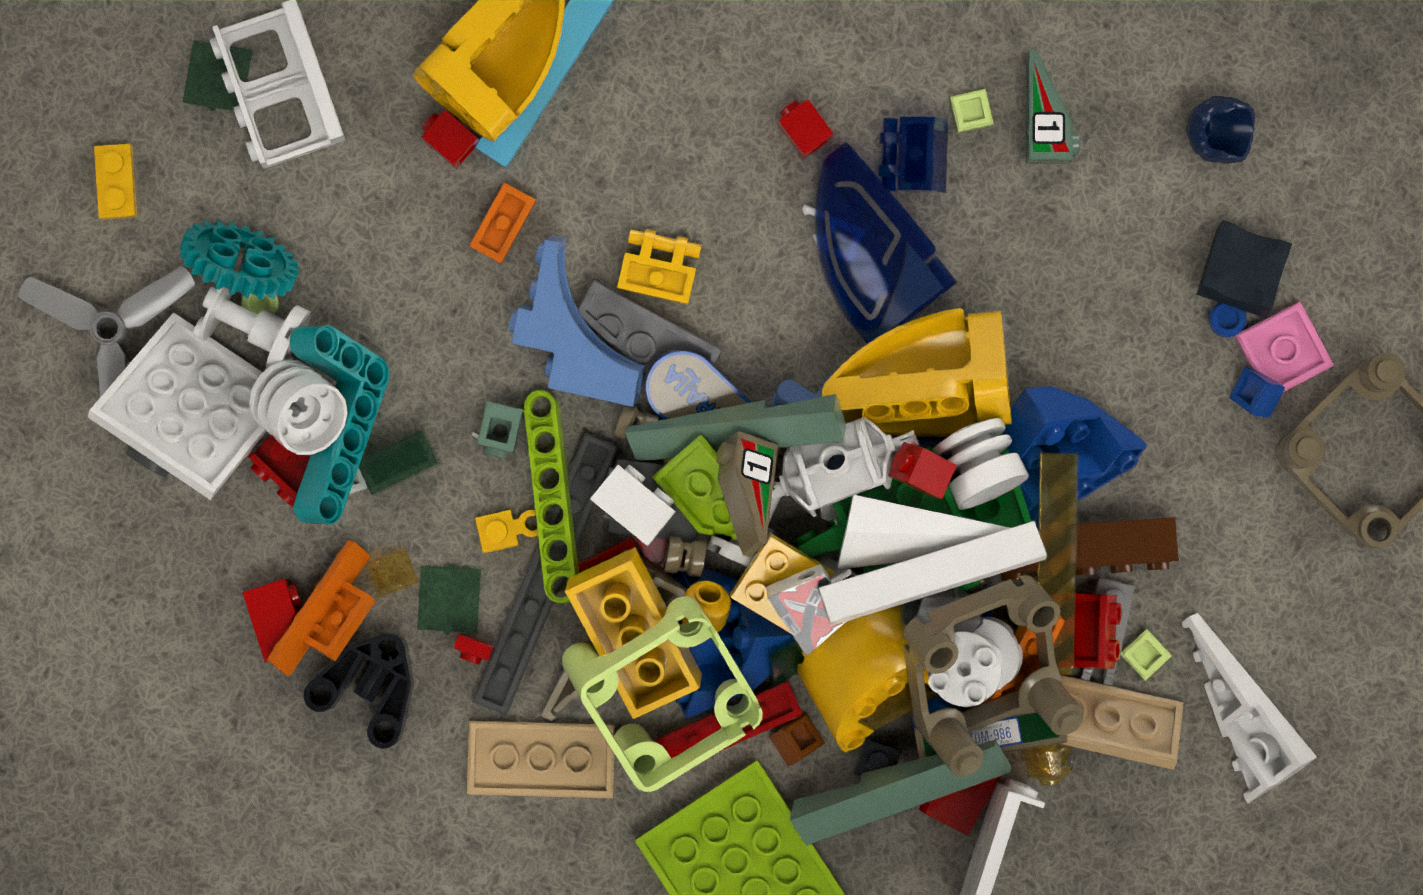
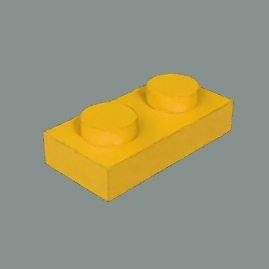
(115, 181)

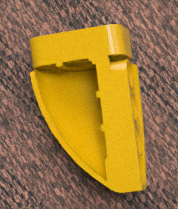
(493, 62)
(928, 376)

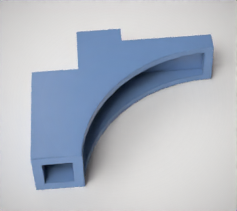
(554, 324)

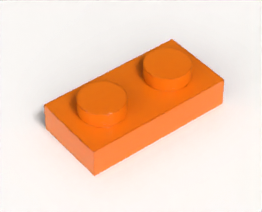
(502, 223)

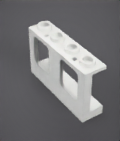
(298, 80)

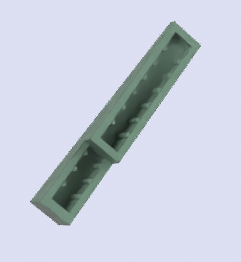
(787, 425)
(888, 793)

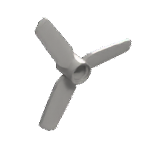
(132, 313)

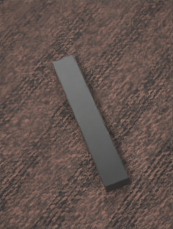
(531, 603)

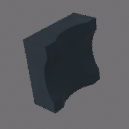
(1243, 269)

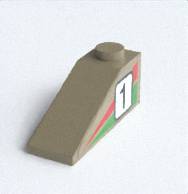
(747, 486)

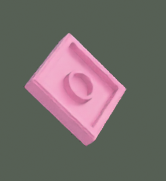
(1285, 347)

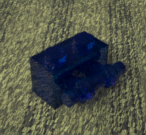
(921, 154)

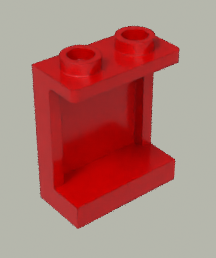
(1096, 631)

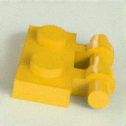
(656, 277)

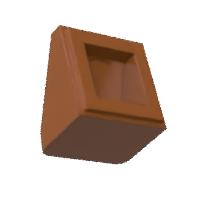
(797, 739)

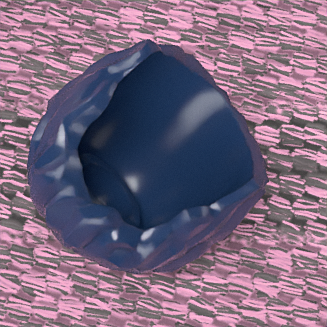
(1221, 129)

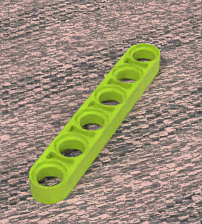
(547, 497)

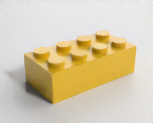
(616, 606)

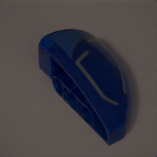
(872, 248)

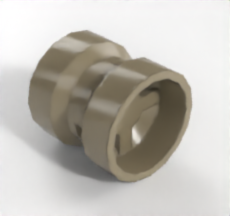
(628, 418)
(692, 559)

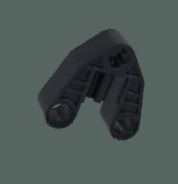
(395, 701)

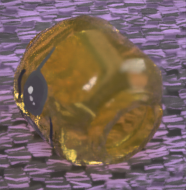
(1049, 763)

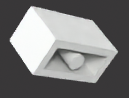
(633, 504)

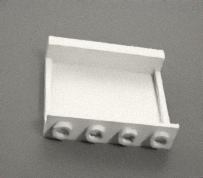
(995, 835)

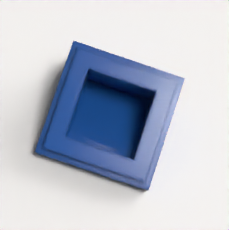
(1256, 392)

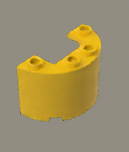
(856, 673)

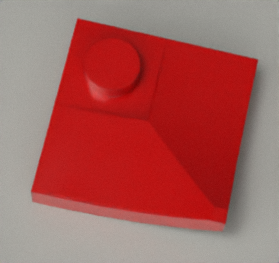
(962, 807)

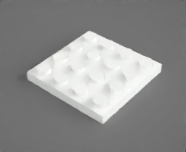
(184, 406)

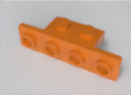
(329, 613)

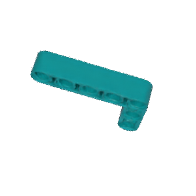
(362, 382)

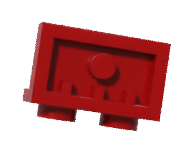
(280, 465)

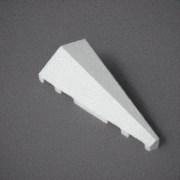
(895, 533)
(1262, 738)

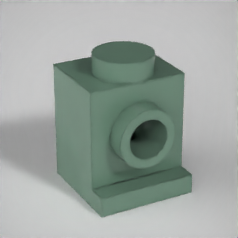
(496, 415)

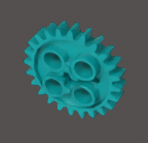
(214, 251)

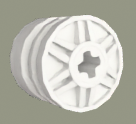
(298, 407)
(981, 467)

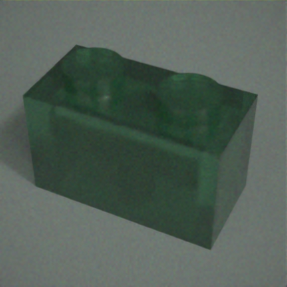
(398, 463)

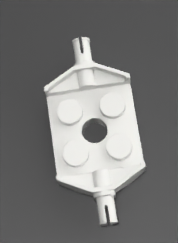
(865, 466)

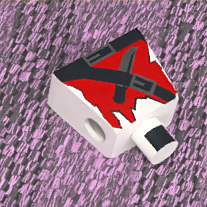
(801, 606)

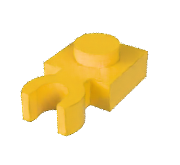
(500, 530)

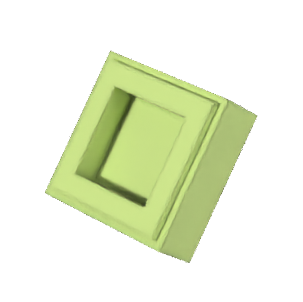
(971, 110)
(1145, 654)

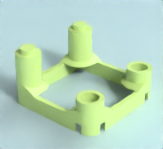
(597, 680)

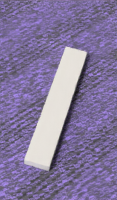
(932, 573)

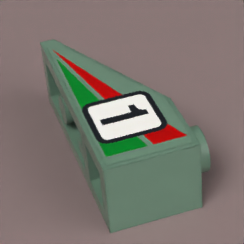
(1047, 121)

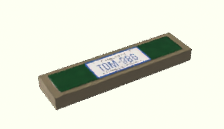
(1012, 734)

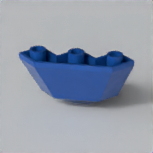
(1066, 423)
(747, 639)

